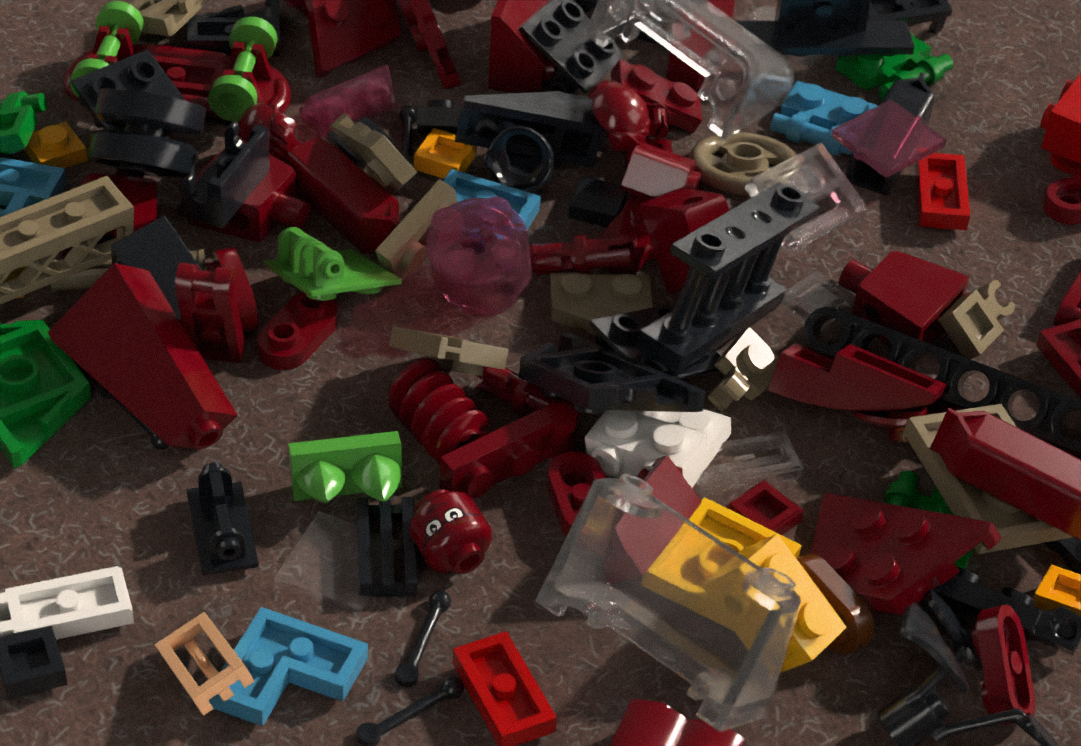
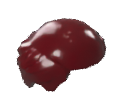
(621, 114)
(279, 129)

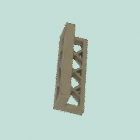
(66, 220)

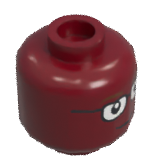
(450, 530)

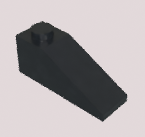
(560, 117)

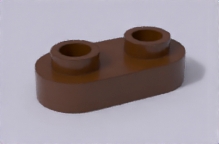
(845, 602)

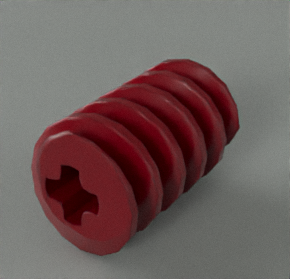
(435, 409)

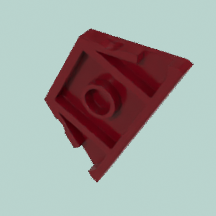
(349, 30)
(429, 36)
(894, 550)

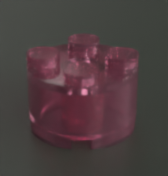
(479, 255)

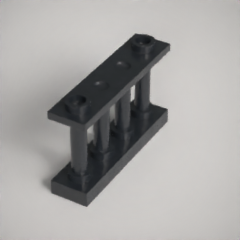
(726, 277)

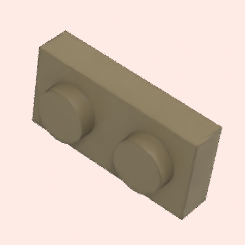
(406, 245)

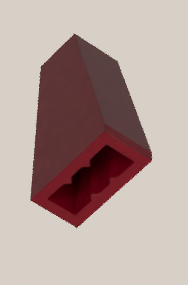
(144, 358)

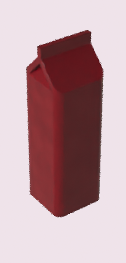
(343, 193)
(1012, 467)

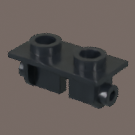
(221, 522)

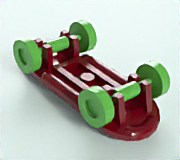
(207, 78)

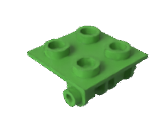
(324, 271)

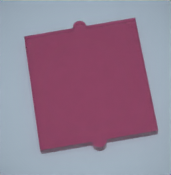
(888, 138)

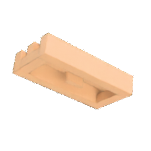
(217, 681)

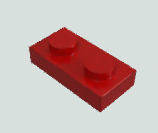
(942, 191)
(504, 690)

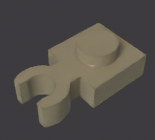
(974, 320)

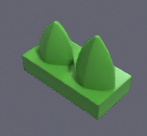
(346, 467)

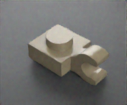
(746, 369)

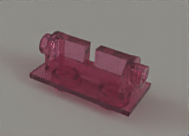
(359, 97)

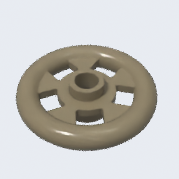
(743, 159)

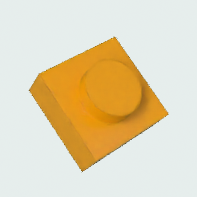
(56, 146)
(441, 154)
(1059, 589)

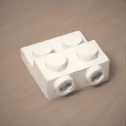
(634, 439)

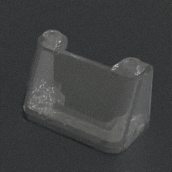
(739, 69)
(677, 598)

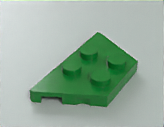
(37, 389)

